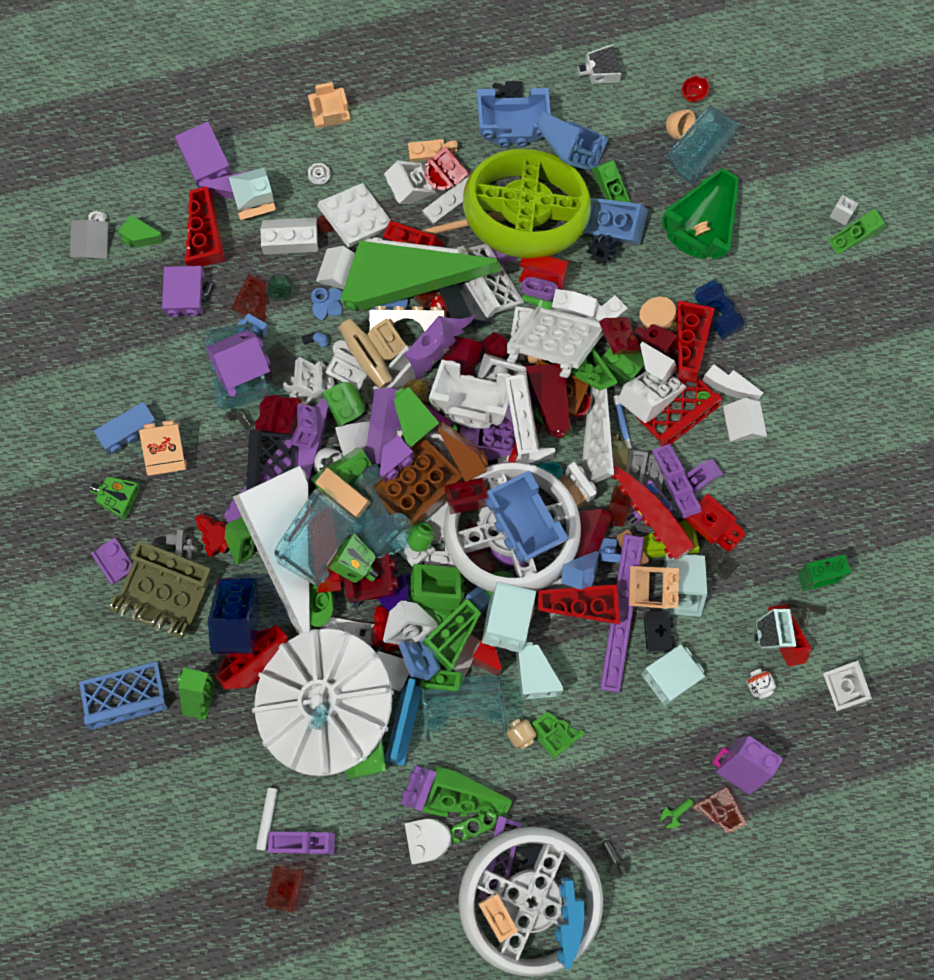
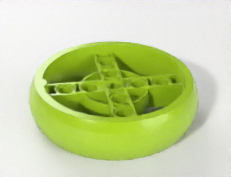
(526, 203)

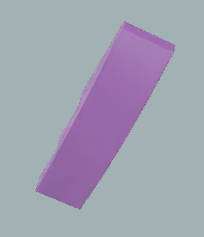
(676, 481)

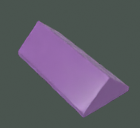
(382, 423)

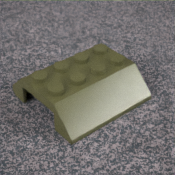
(162, 589)

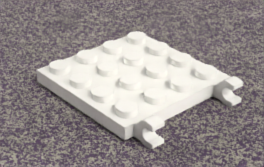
(555, 338)

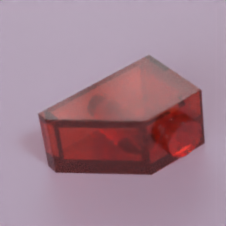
(618, 506)

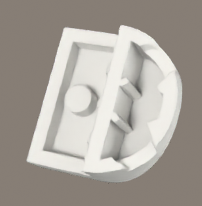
(311, 378)
(427, 840)

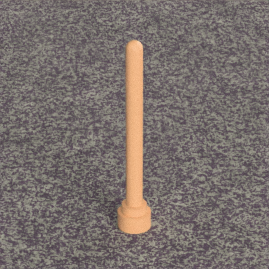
(461, 223)

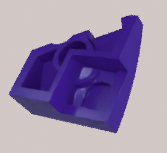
(403, 593)

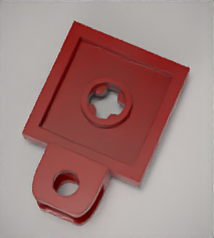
(721, 525)

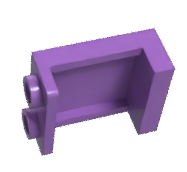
(182, 291)

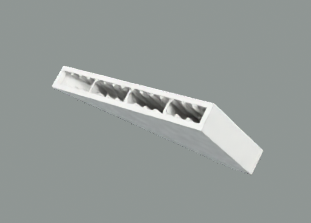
(268, 514)

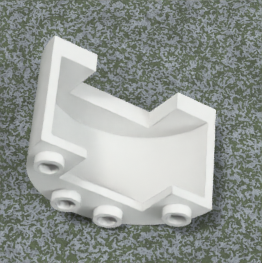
(467, 398)

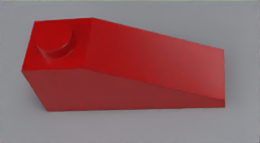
(402, 233)
(800, 653)

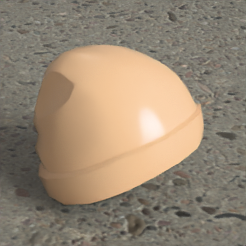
(679, 123)

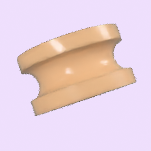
(701, 228)

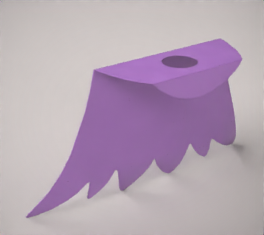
(432, 342)

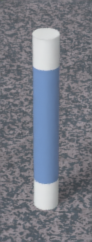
(622, 422)

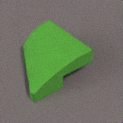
(550, 729)

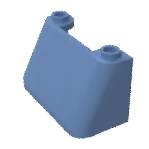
(572, 142)

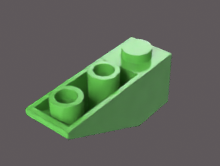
(610, 181)
(858, 232)

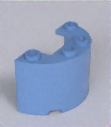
(511, 119)
(524, 517)

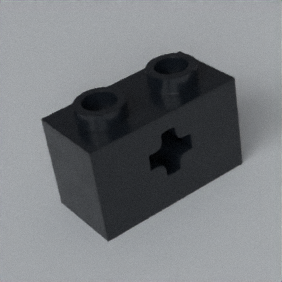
(655, 643)

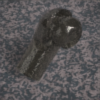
(366, 391)
(240, 415)

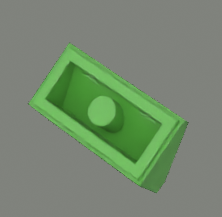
(444, 680)

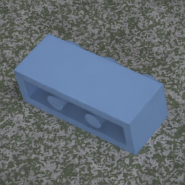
(124, 428)

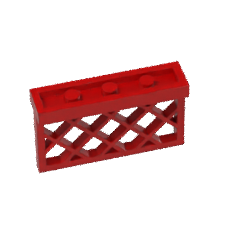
(691, 417)

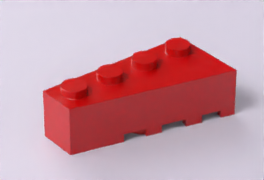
(692, 335)

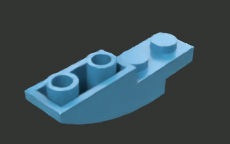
(570, 931)

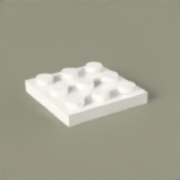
(354, 214)

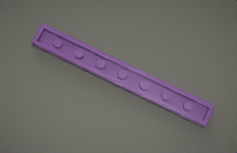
(619, 634)

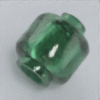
(279, 287)

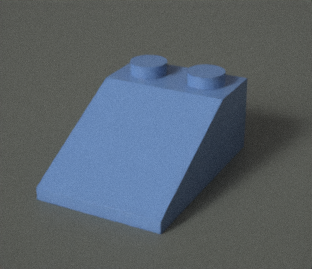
(618, 219)

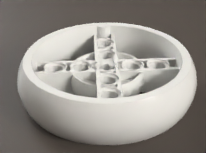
(564, 511)
(477, 876)

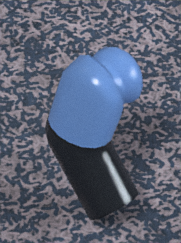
(316, 337)

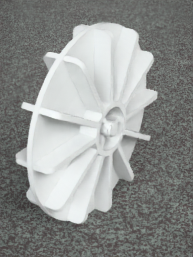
(329, 672)

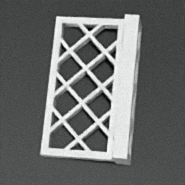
(481, 292)
(522, 413)

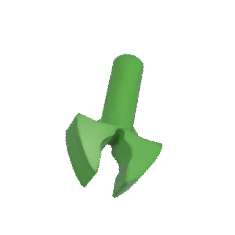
(547, 304)
(676, 813)

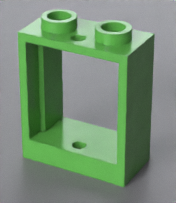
(436, 600)

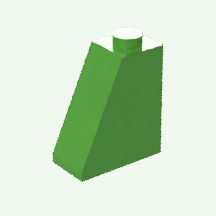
(412, 416)

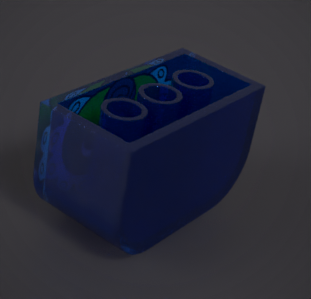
(234, 616)

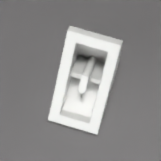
(843, 210)

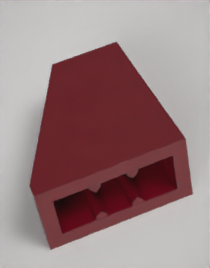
(464, 352)
(593, 529)

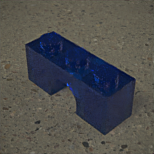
(713, 296)

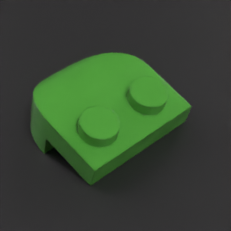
(344, 402)

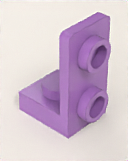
(306, 426)

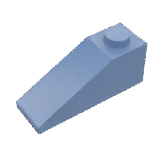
(581, 571)

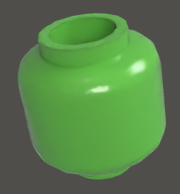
(421, 537)

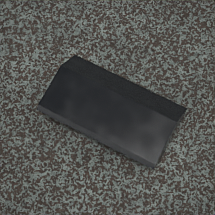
(462, 304)

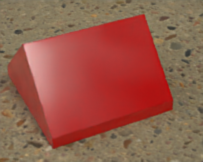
(487, 659)

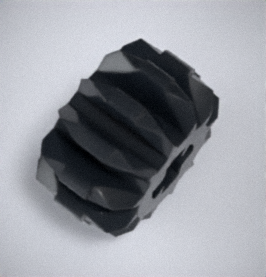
(609, 249)

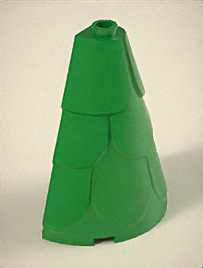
(711, 202)

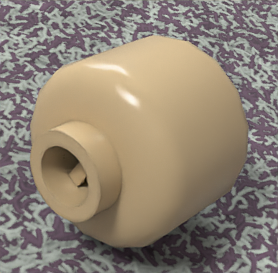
(521, 733)

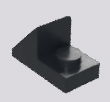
(530, 854)

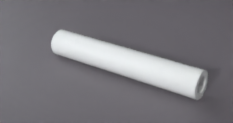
(266, 819)

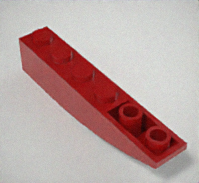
(656, 515)

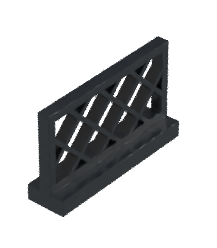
(254, 456)

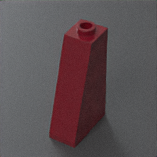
(550, 397)

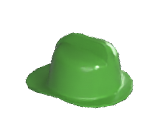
(320, 606)

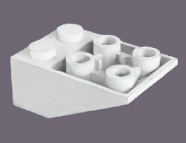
(649, 398)

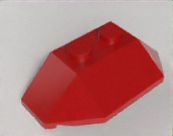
(243, 669)

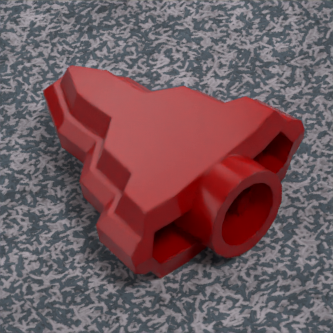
(213, 535)
(381, 617)

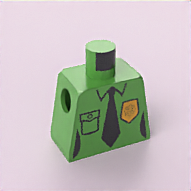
(115, 495)
(354, 560)

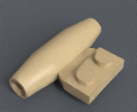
(373, 349)

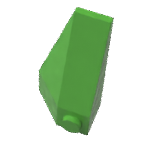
(594, 372)
(460, 794)

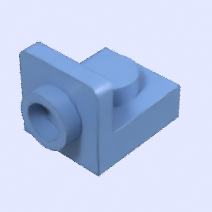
(260, 327)
(608, 551)

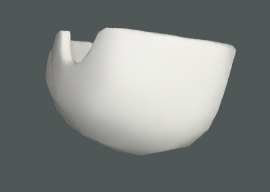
(325, 458)

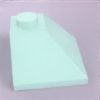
(251, 189)

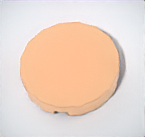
(659, 312)

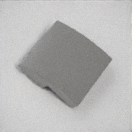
(644, 468)

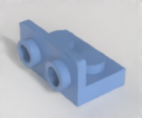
(419, 660)

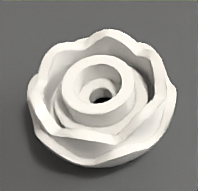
(318, 168)

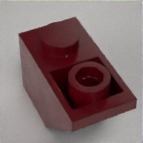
(495, 345)

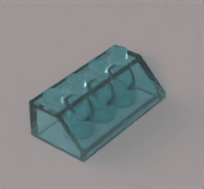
(702, 144)

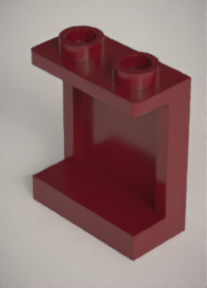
(382, 586)

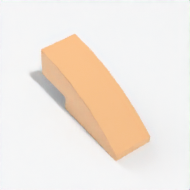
(343, 492)

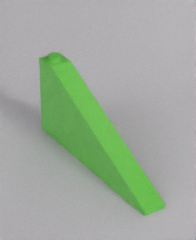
(395, 272)

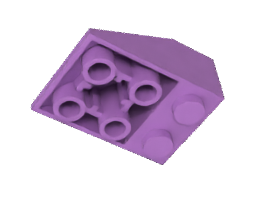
(495, 441)

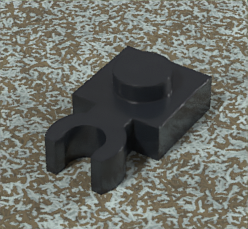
(512, 89)

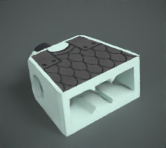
(775, 630)

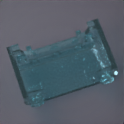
(378, 529)
(315, 537)

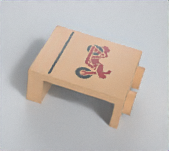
(162, 447)

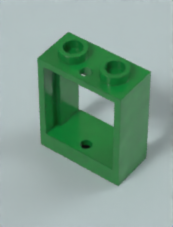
(819, 575)

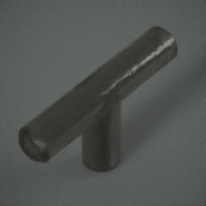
(806, 609)

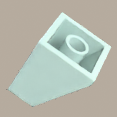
(692, 584)
(508, 617)
(536, 674)
(673, 674)

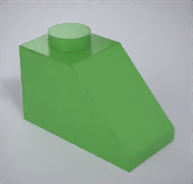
(138, 233)
(239, 540)

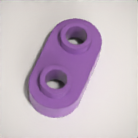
(539, 288)

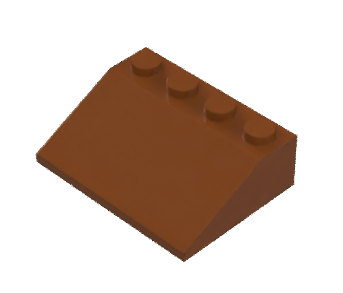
(419, 487)

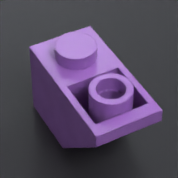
(395, 457)

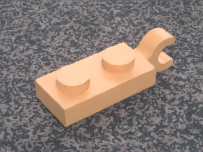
(428, 149)

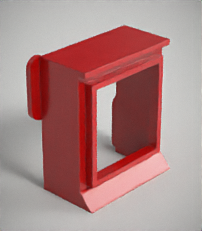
(545, 268)

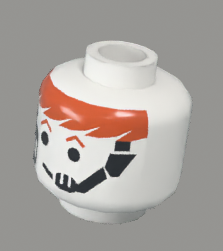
(761, 684)

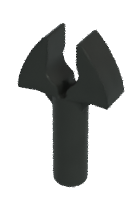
(615, 859)

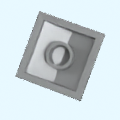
(89, 239)

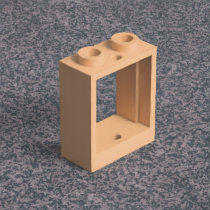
(640, 596)

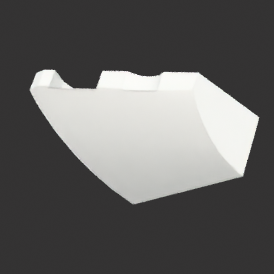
(353, 436)

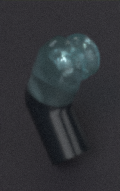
(206, 292)

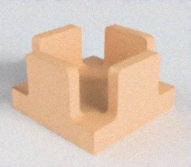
(328, 106)

